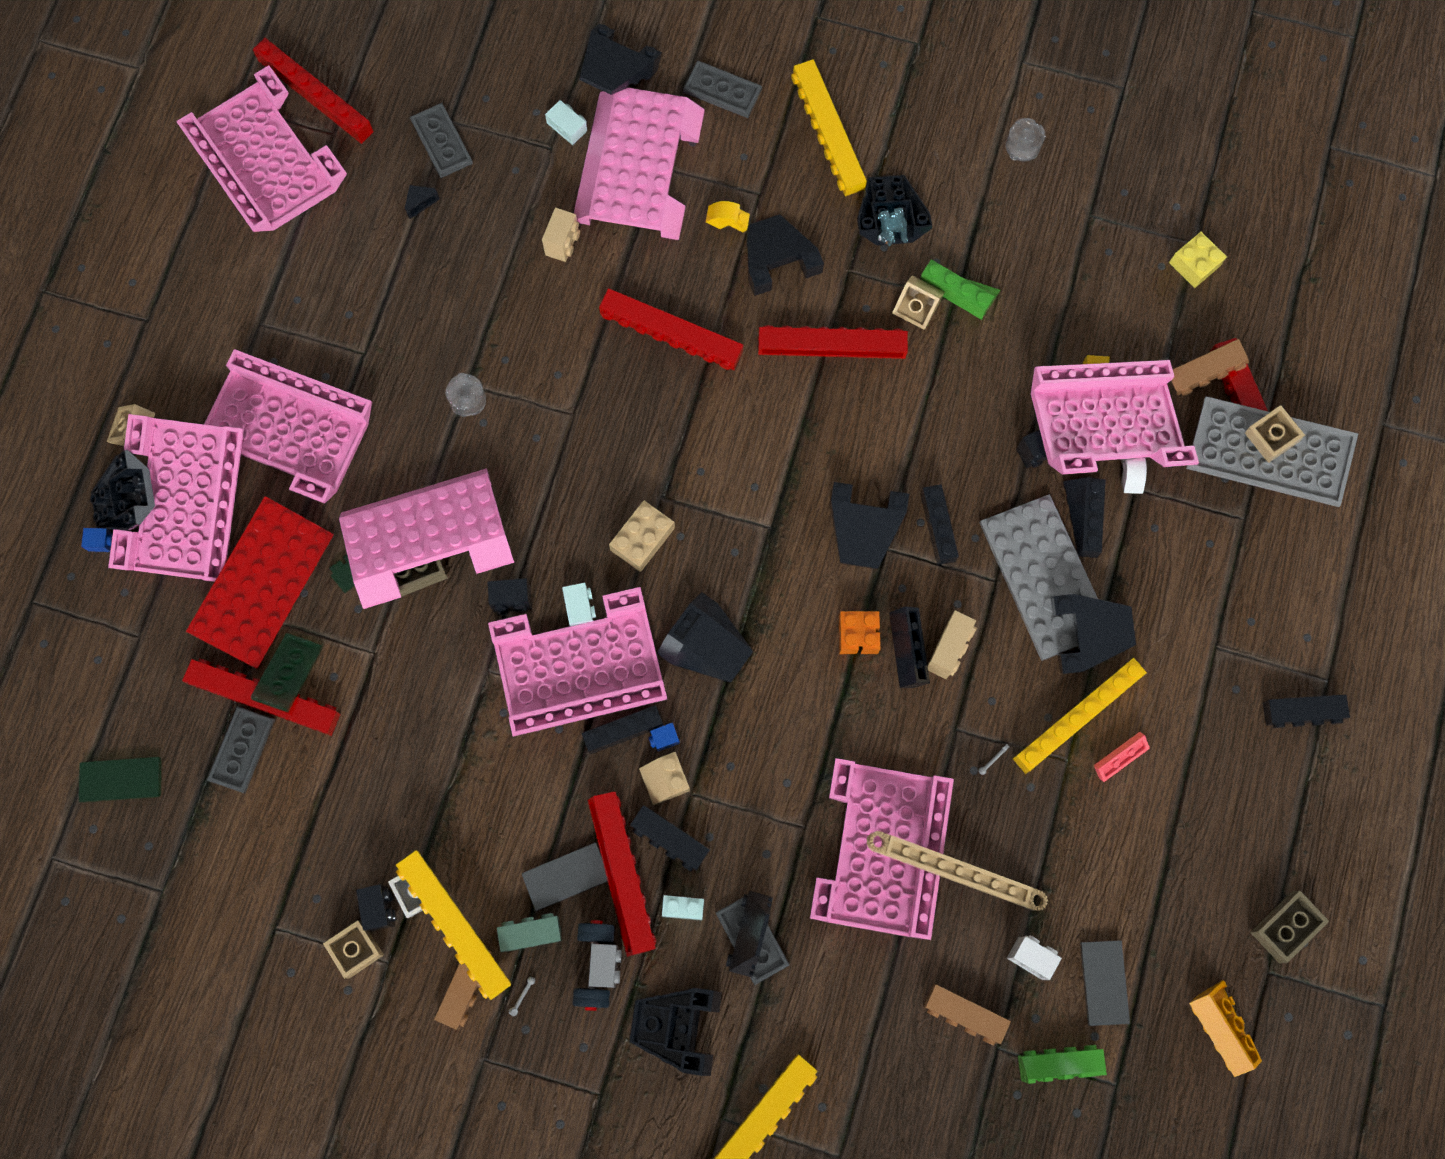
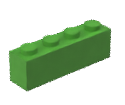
(967, 294)
(1061, 1065)

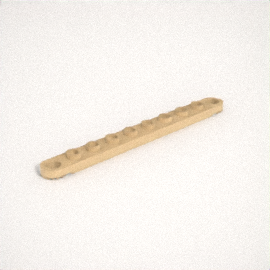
(957, 870)

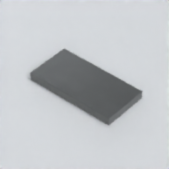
(722, 89)
(441, 140)
(241, 750)
(565, 876)
(771, 956)
(1104, 983)

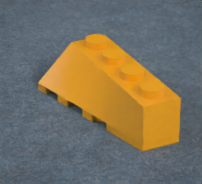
(1226, 1029)

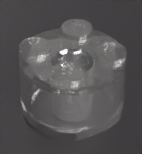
(1025, 140)
(457, 393)

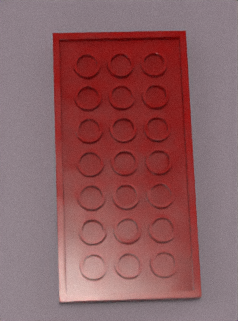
(260, 582)

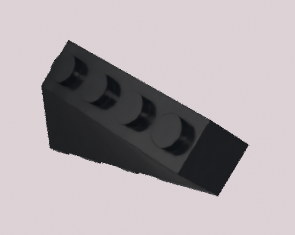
(1086, 509)

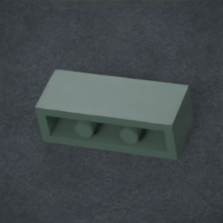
(529, 933)

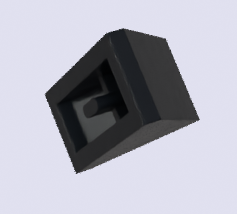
(419, 199)

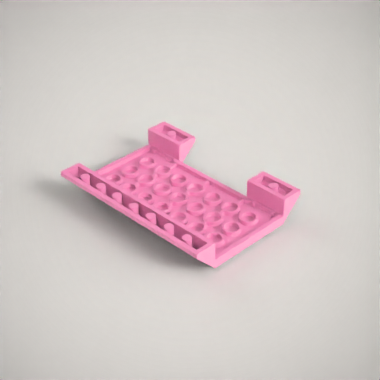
(261, 157)
(634, 159)
(1108, 415)
(292, 423)
(193, 494)
(420, 530)
(578, 668)
(873, 888)

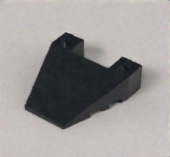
(614, 66)
(775, 244)
(863, 530)
(1100, 628)
(750, 934)
(669, 1028)

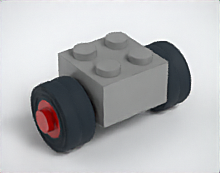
(602, 965)

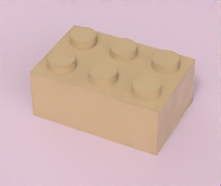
(642, 536)
(952, 645)

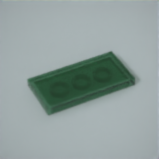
(286, 672)
(119, 779)

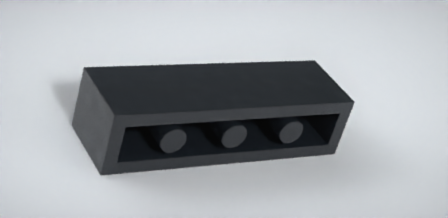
(939, 524)
(909, 647)
(1306, 710)
(622, 730)
(670, 838)

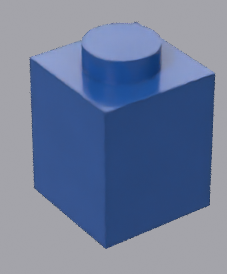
(97, 539)
(664, 737)

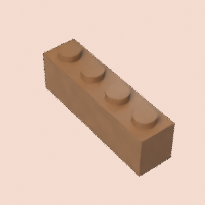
(1208, 367)
(458, 999)
(967, 1014)

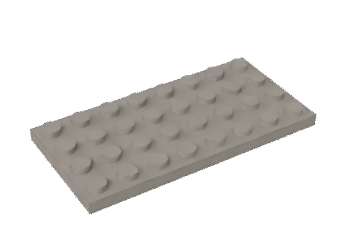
(1310, 469)
(1039, 564)

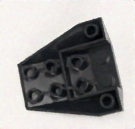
(888, 194)
(123, 494)
(706, 641)

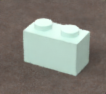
(566, 122)
(578, 604)
(682, 907)

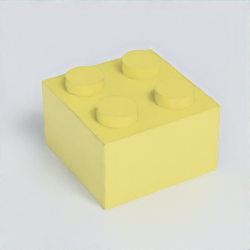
(1198, 259)

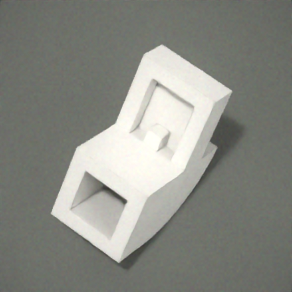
(1133, 475)

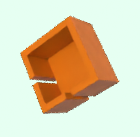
(859, 630)

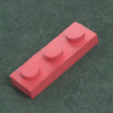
(1121, 756)

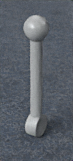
(982, 770)
(513, 1011)

